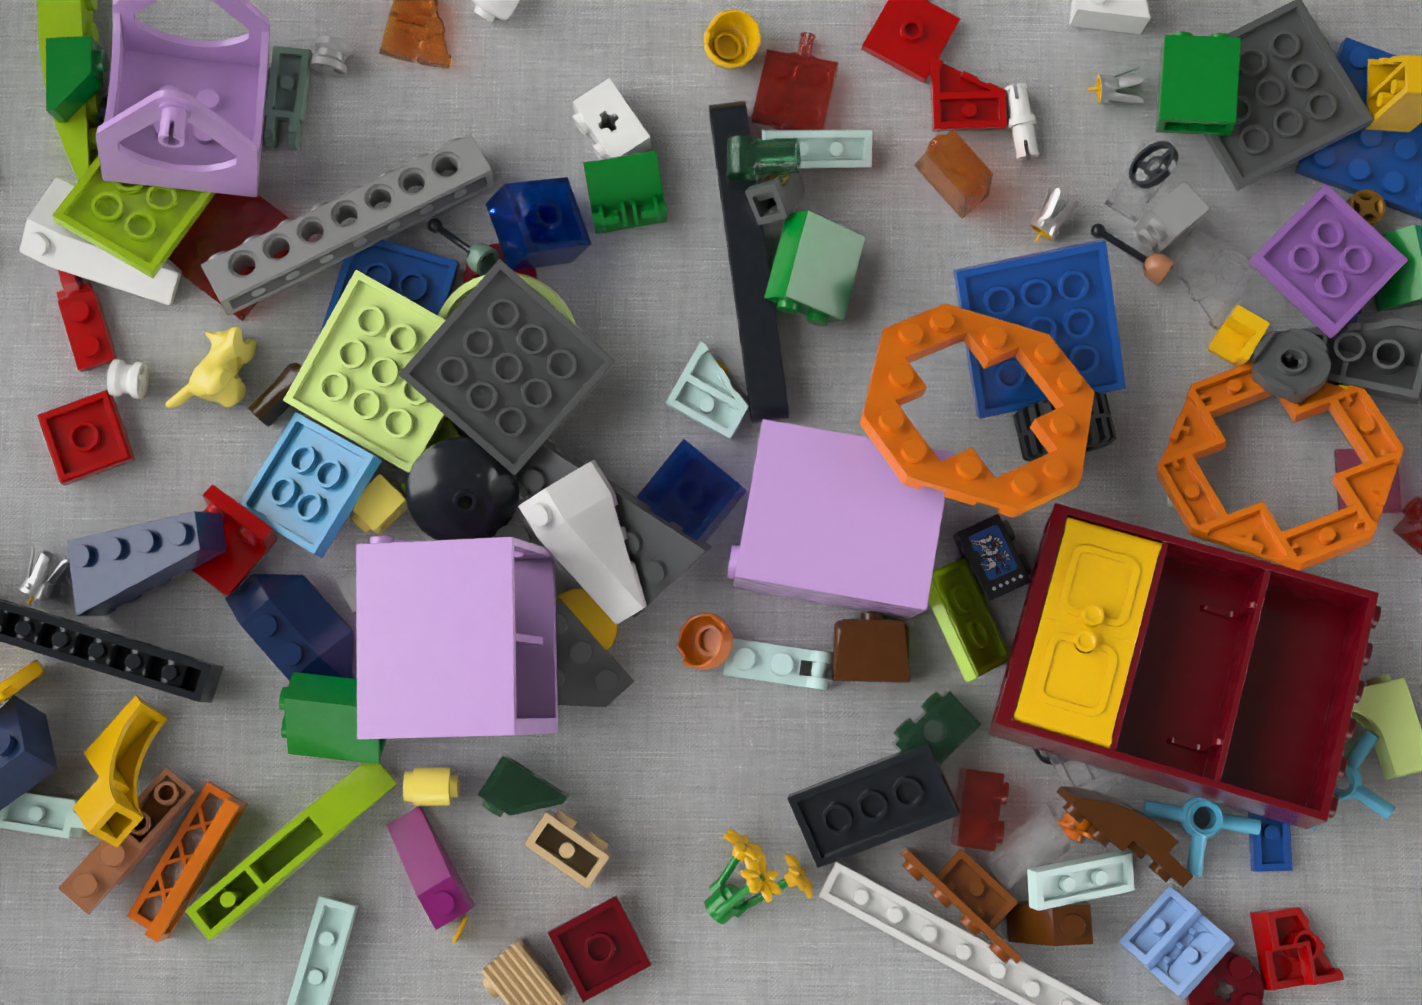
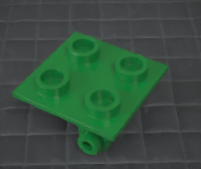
(625, 192)

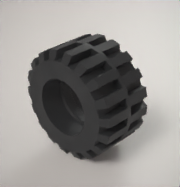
(1100, 432)

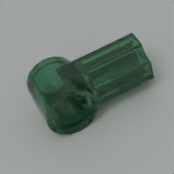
(754, 157)

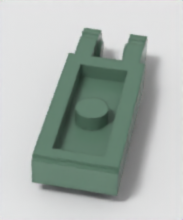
(287, 94)

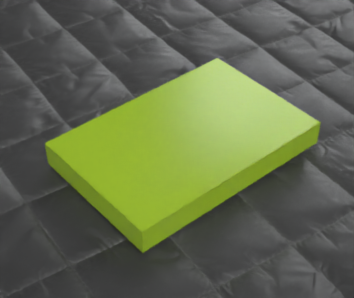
(966, 620)

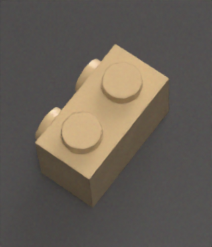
(568, 848)

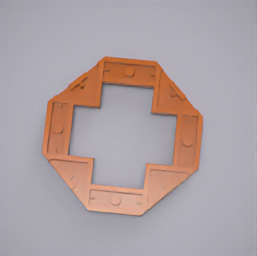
(965, 474)
(1253, 527)

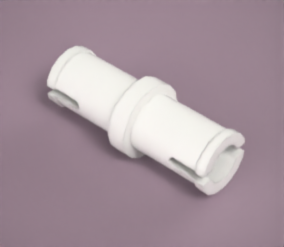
(1021, 122)

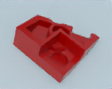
(1289, 950)

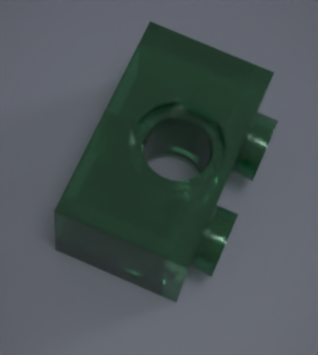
(952, 715)

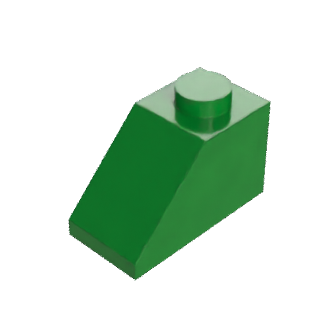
(72, 74)

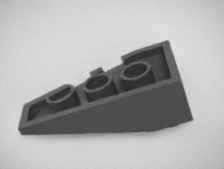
(1375, 357)

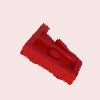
(964, 101)

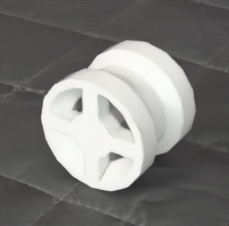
(127, 379)

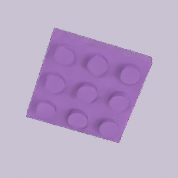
(1328, 261)

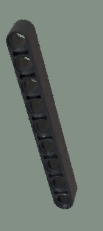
(749, 275)

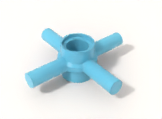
(1356, 789)
(1199, 836)

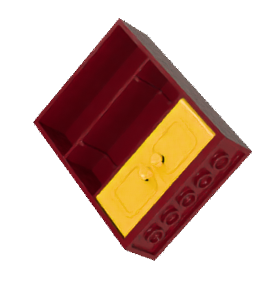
(1187, 667)

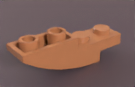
(112, 865)

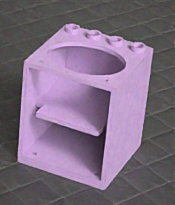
(836, 524)
(455, 638)

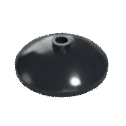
(454, 470)

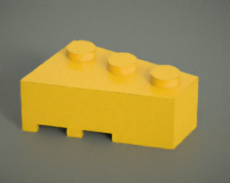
(1395, 93)

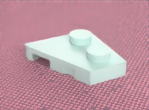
(708, 395)

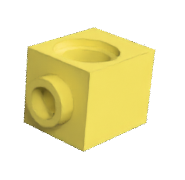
(378, 505)

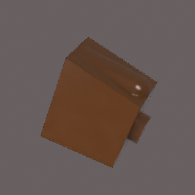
(871, 649)

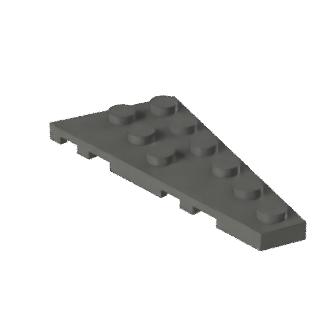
(652, 543)

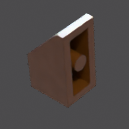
(1051, 926)

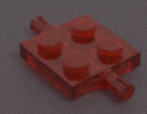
(795, 89)

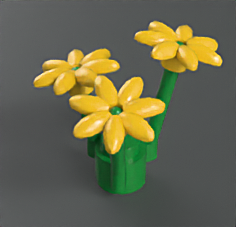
(730, 900)

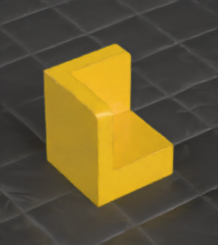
(1238, 336)

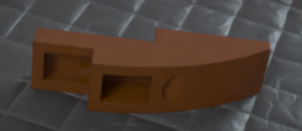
(1125, 828)

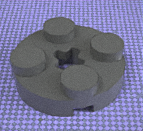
(1286, 382)

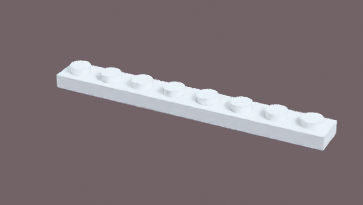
(944, 940)

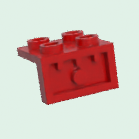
(245, 539)

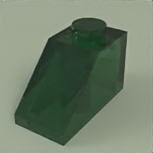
(518, 790)

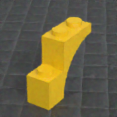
(111, 803)

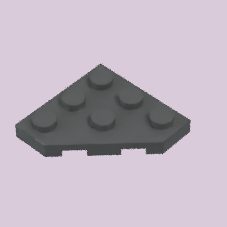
(584, 667)

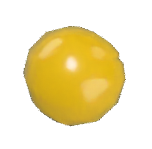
(732, 39)

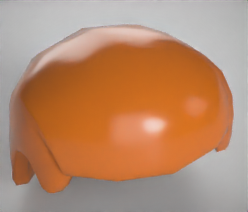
(705, 641)

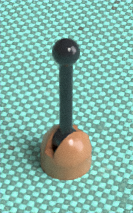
(1154, 266)

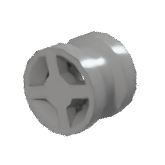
(331, 56)

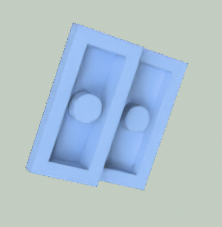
(1176, 943)

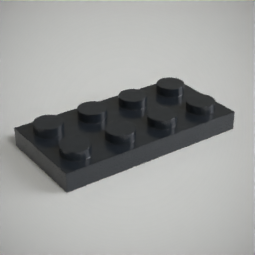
(873, 804)

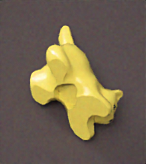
(217, 375)

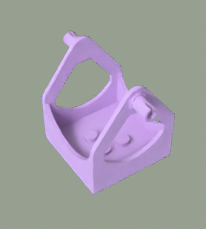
(185, 107)

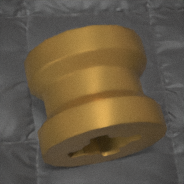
(1369, 204)

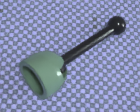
(475, 252)

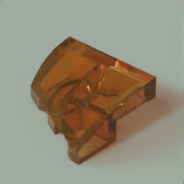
(415, 34)

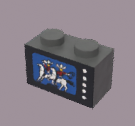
(993, 557)

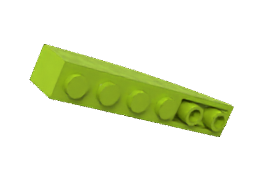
(72, 19)
(289, 849)

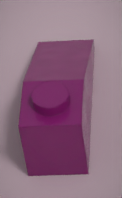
(429, 868)

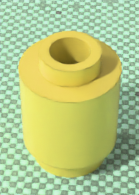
(431, 786)

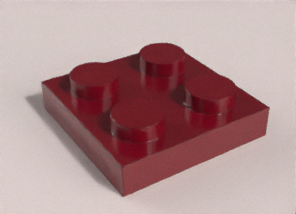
(599, 948)

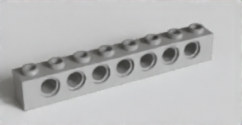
(342, 241)

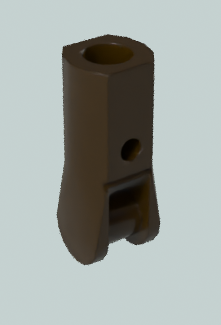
(270, 403)

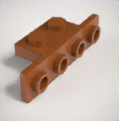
(973, 893)

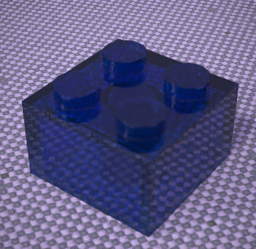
(538, 223)
(692, 492)

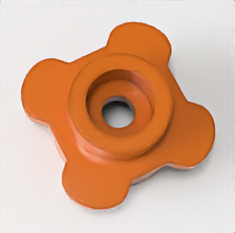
(1075, 830)

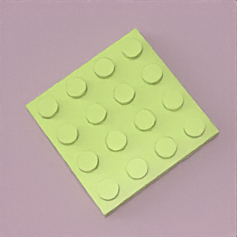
(354, 371)

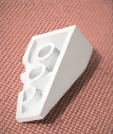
(72, 254)
(583, 532)

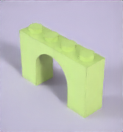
(1390, 713)

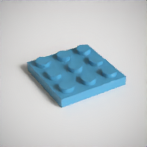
(309, 484)

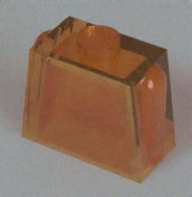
(955, 172)

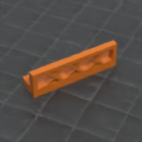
(194, 865)

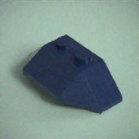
(294, 625)

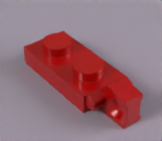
(84, 323)

